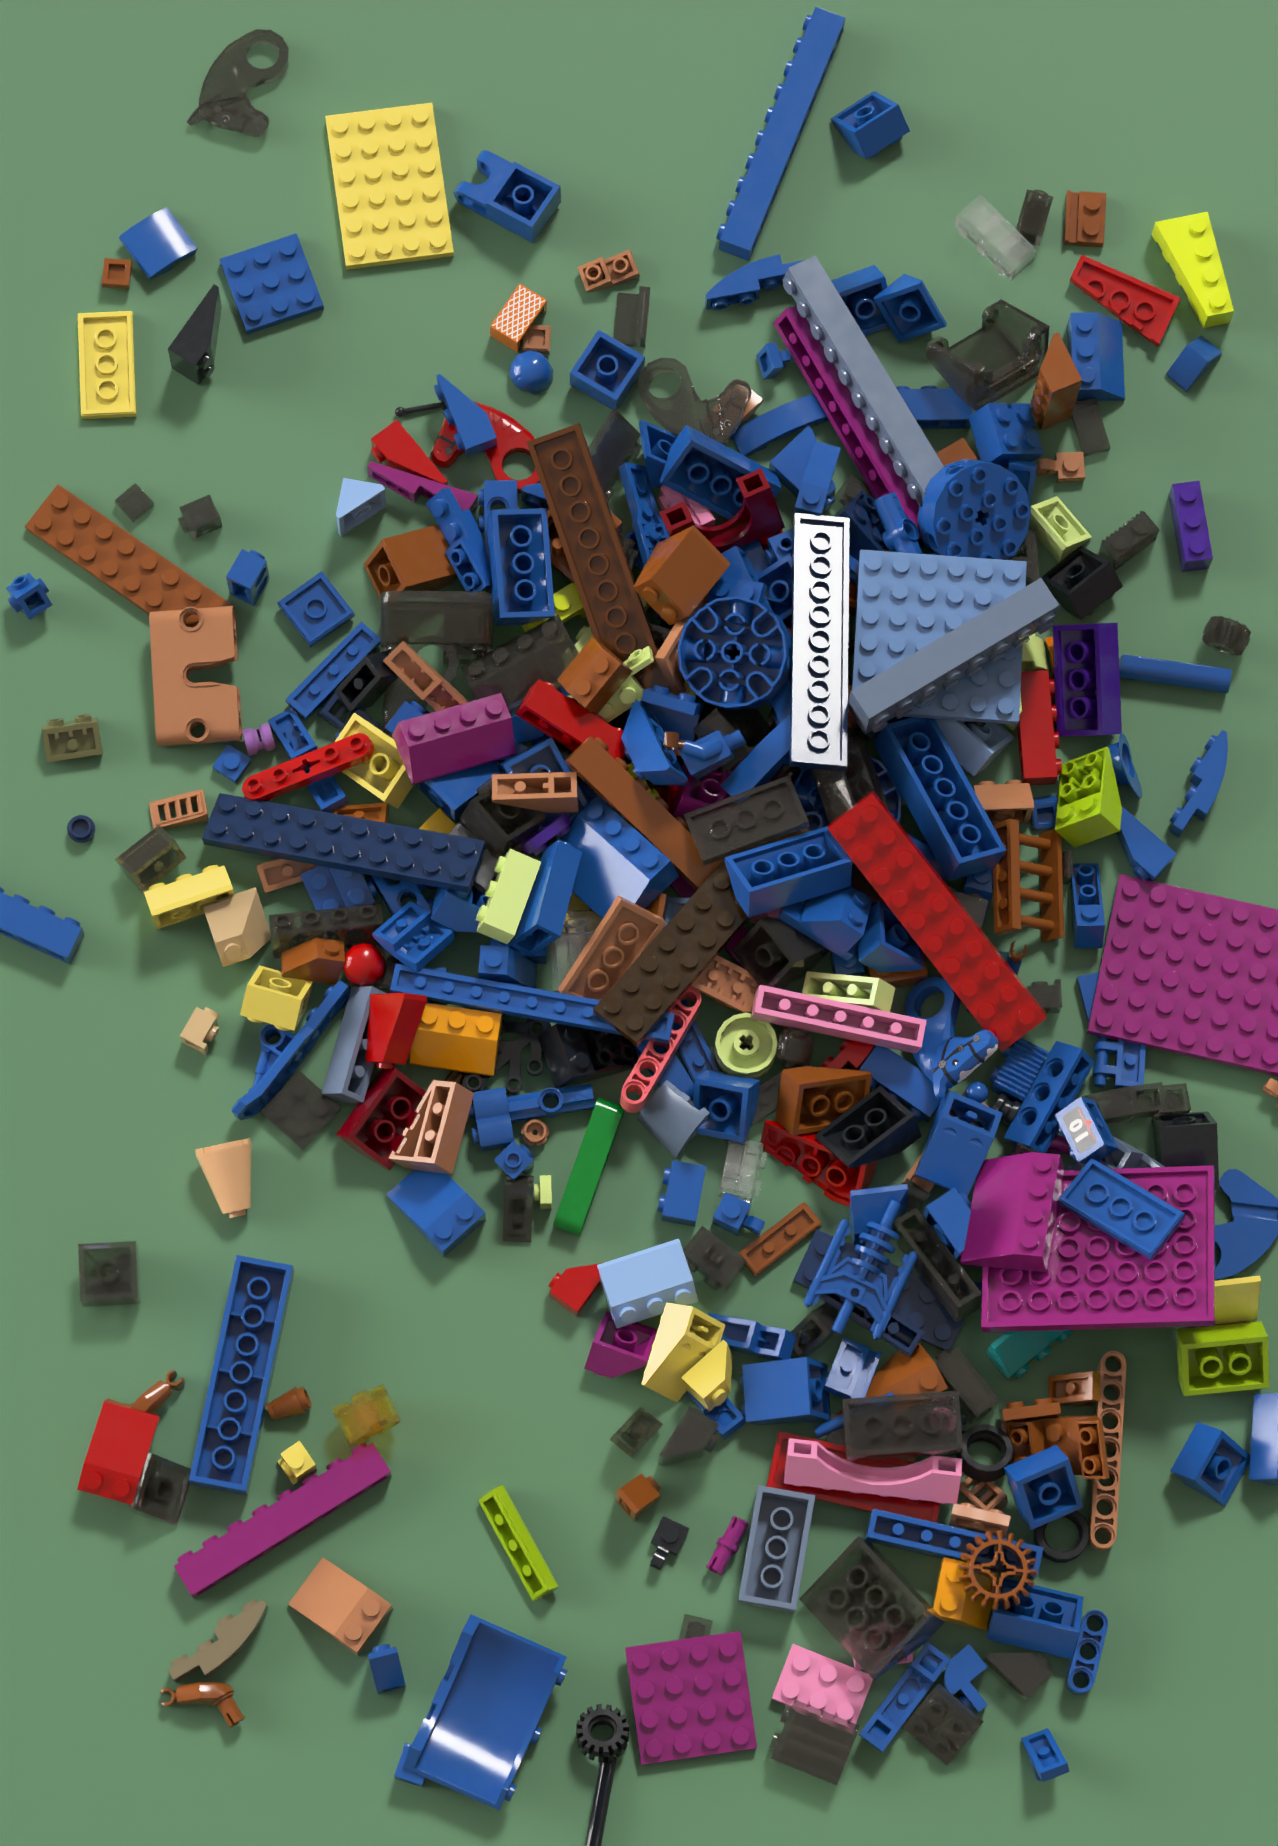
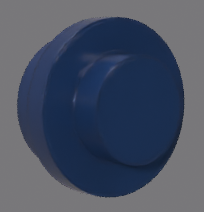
(81, 829)

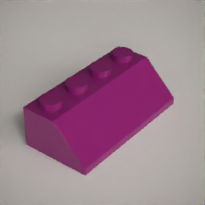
(455, 738)

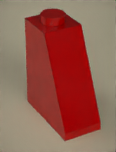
(392, 1027)

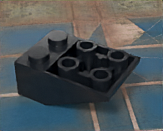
(585, 1054)

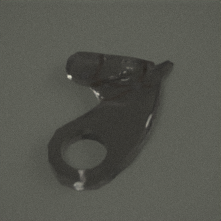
(224, 90)
(713, 417)

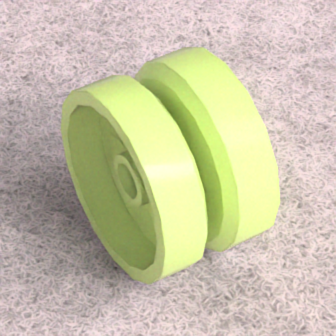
(741, 1031)

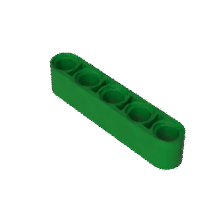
(589, 1166)

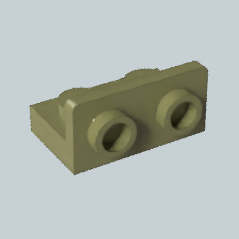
(71, 738)

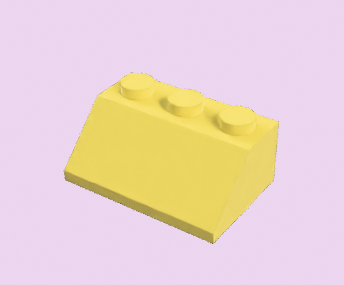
(185, 897)

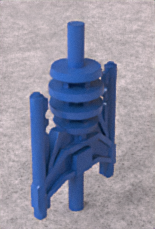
(860, 1279)

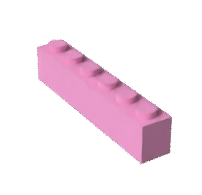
(838, 1019)

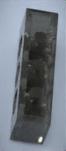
(346, 924)

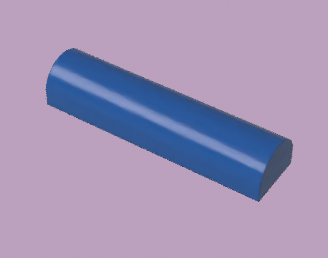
(1175, 673)

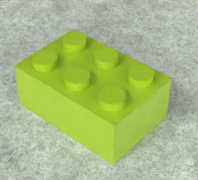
(1223, 1358)

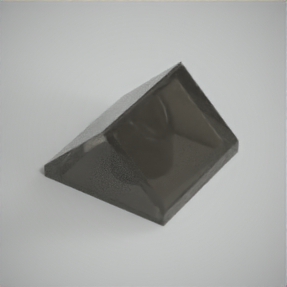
(161, 1490)

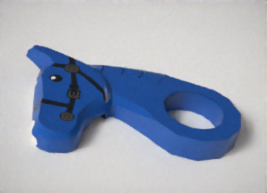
(942, 1056)

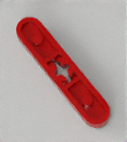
(292, 775)

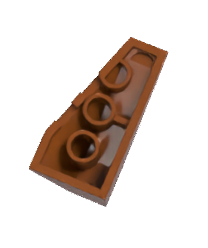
(907, 1376)

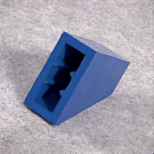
(792, 462)
(506, 965)

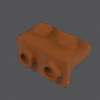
(1016, 1411)

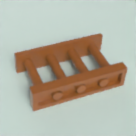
(1007, 887)

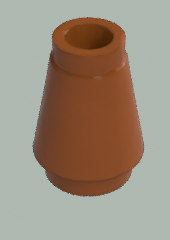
(290, 1404)

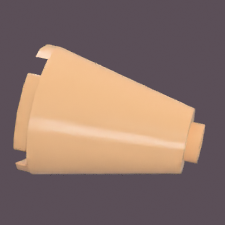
(229, 1174)

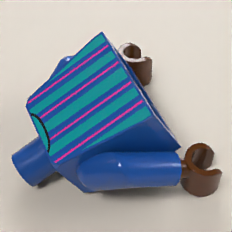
(706, 753)

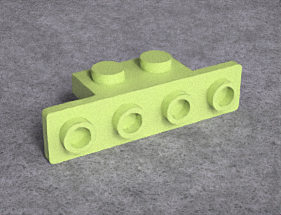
(629, 690)

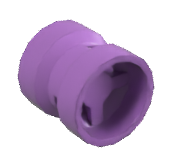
(252, 741)

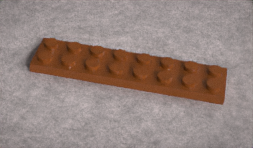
(117, 557)

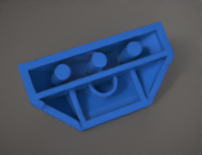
(646, 749)

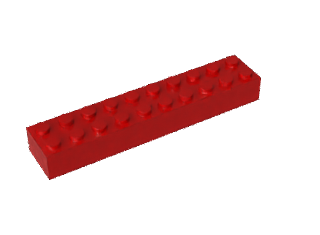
(937, 920)

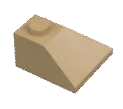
(237, 926)

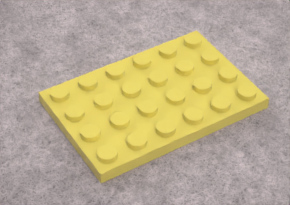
(389, 186)

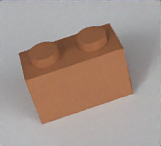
(1006, 800)

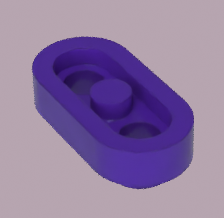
(556, 827)

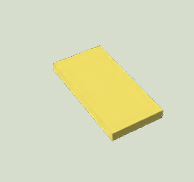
(107, 365)

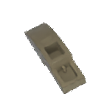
(232, 1636)

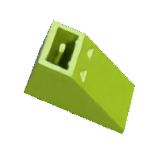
(1088, 799)

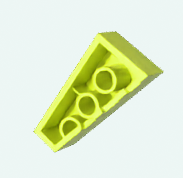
(1194, 257)

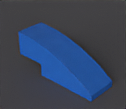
(756, 1339)

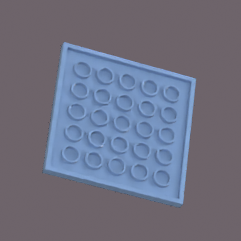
(918, 599)

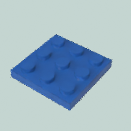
(271, 283)

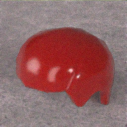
(364, 964)

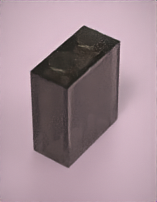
(813, 1741)

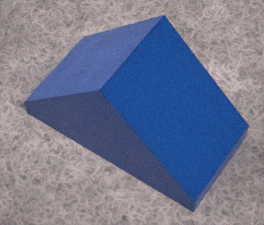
(1193, 362)

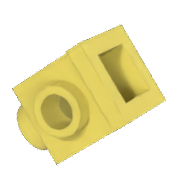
(296, 1463)

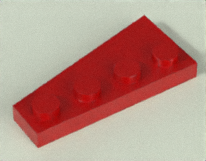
(1129, 299)

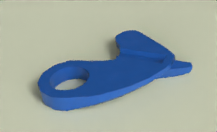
(1252, 1227)

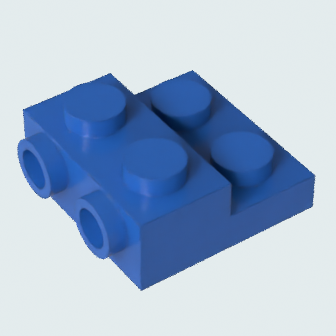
(337, 888)

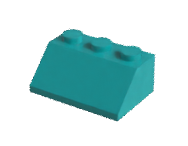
(1018, 1348)

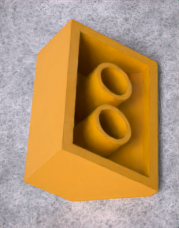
(457, 1039)

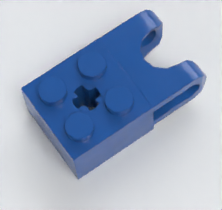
(510, 196)

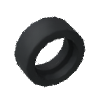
(989, 1434)
(1069, 1555)

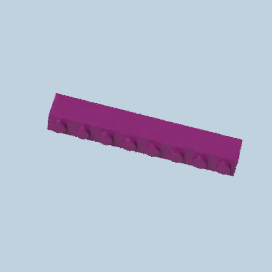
(282, 1520)

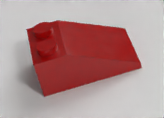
(118, 1452)

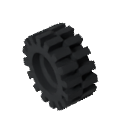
(602, 1717)

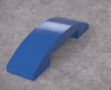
(778, 423)
(904, 1697)

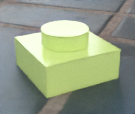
(543, 1192)

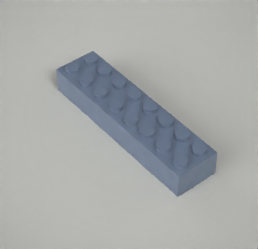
(953, 656)

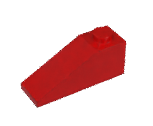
(401, 452)

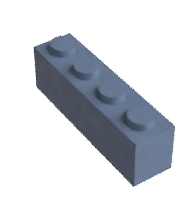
(348, 1069)

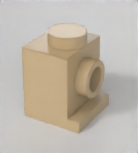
(200, 1029)

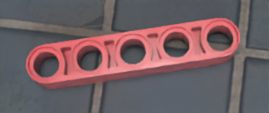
(658, 1062)

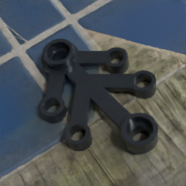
(512, 1052)

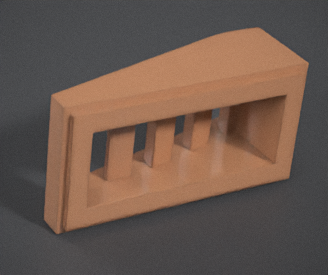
(190, 818)
(998, 1502)

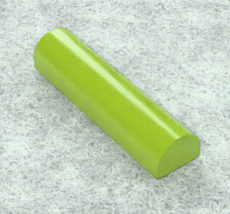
(518, 1543)

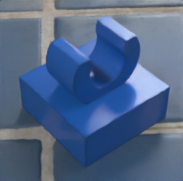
(771, 360)

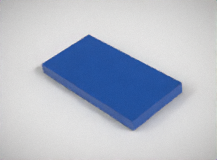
(1121, 1209)

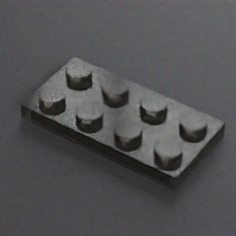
(746, 820)

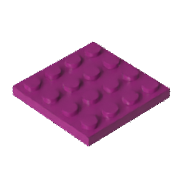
(690, 1697)

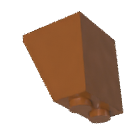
(411, 562)
(680, 574)

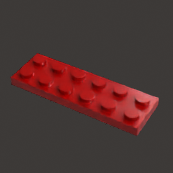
(865, 1502)

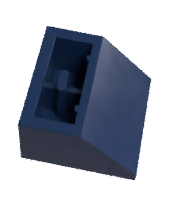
(865, 524)

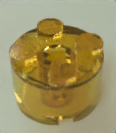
(366, 1415)

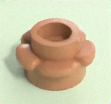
(529, 1127)

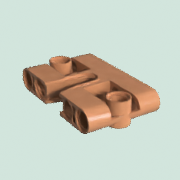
(178, 652)

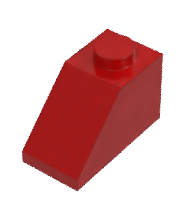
(575, 1287)

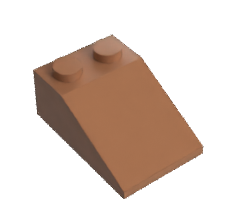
(341, 1606)

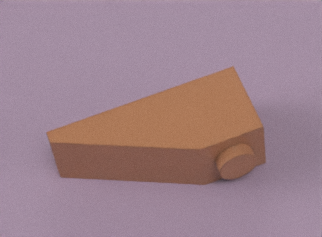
(537, 791)

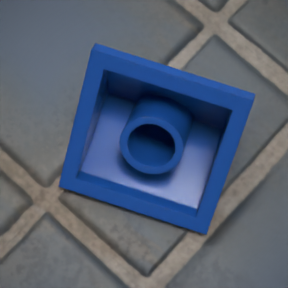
(909, 308)
(656, 447)

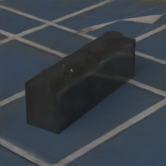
(937, 1265)

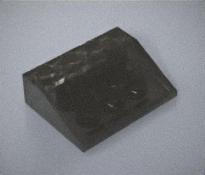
(871, 1608)

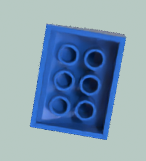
(615, 860)

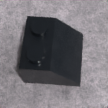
(1082, 582)

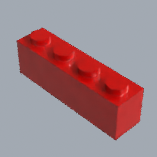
(566, 720)
(1035, 730)

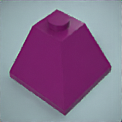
(619, 1349)

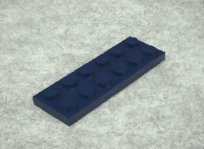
(916, 1301)

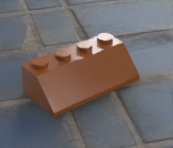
(1055, 386)

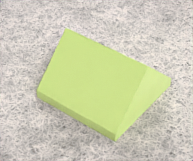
(1057, 528)

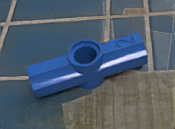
(900, 531)
(569, 1098)

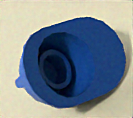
(1123, 765)

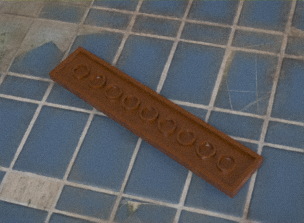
(593, 547)

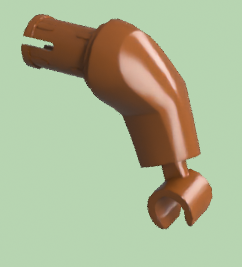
(157, 1395)
(208, 1693)

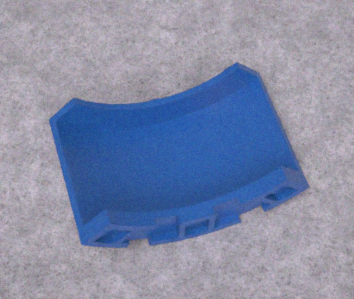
(485, 1712)

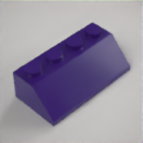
(1087, 679)

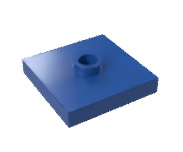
(316, 609)

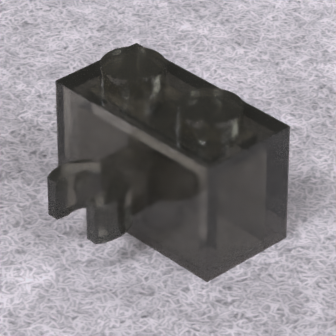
(713, 1259)

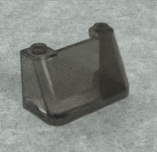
(994, 358)

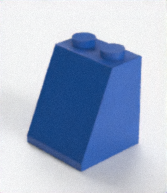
(456, 790)
(785, 1392)

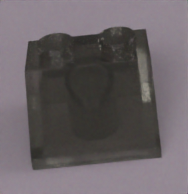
(690, 1438)

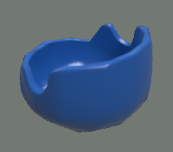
(531, 372)

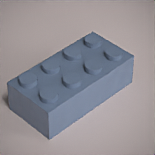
(776, 1549)

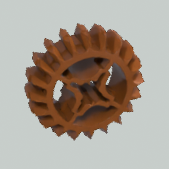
(1022, 1571)

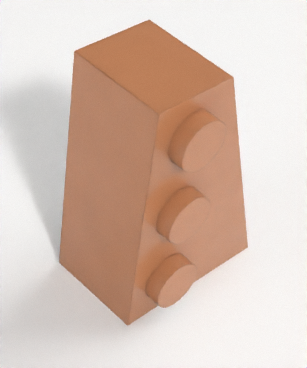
(437, 1130)

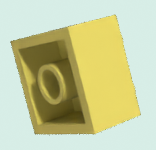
(275, 999)

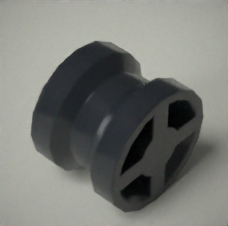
(1007, 1107)

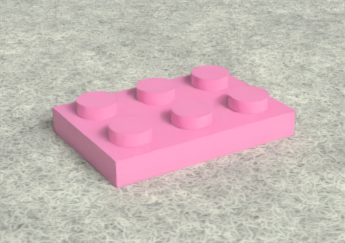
(822, 1684)

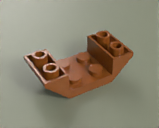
(1077, 1437)

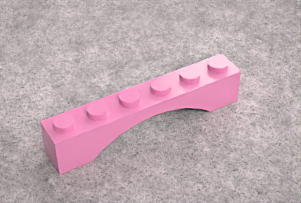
(929, 1480)

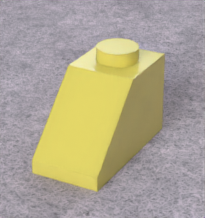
(711, 1377)

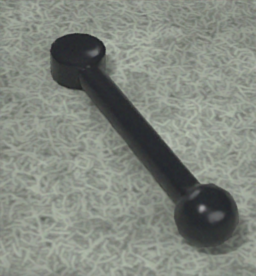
(400, 411)

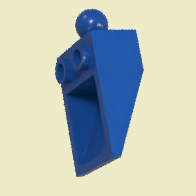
(956, 1146)

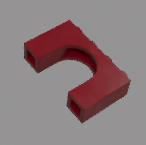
(755, 520)

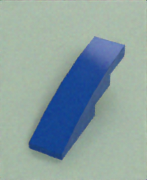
(297, 742)
(762, 761)

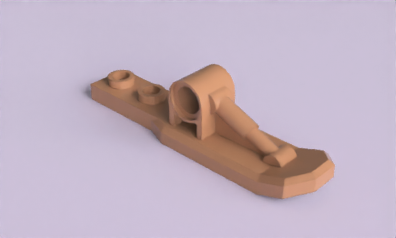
(728, 985)

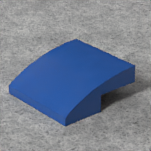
(158, 243)
(413, 936)

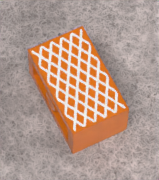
(517, 317)

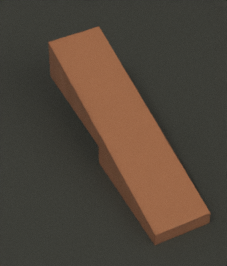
(423, 678)

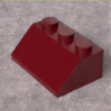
(379, 1121)

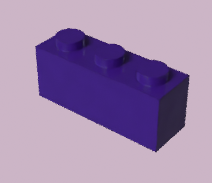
(1190, 526)

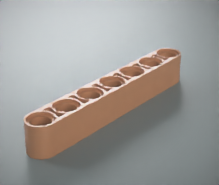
(1113, 1438)

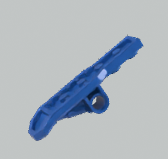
(647, 523)
(282, 1059)

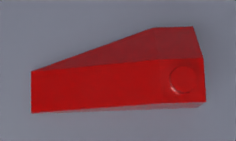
(816, 1162)

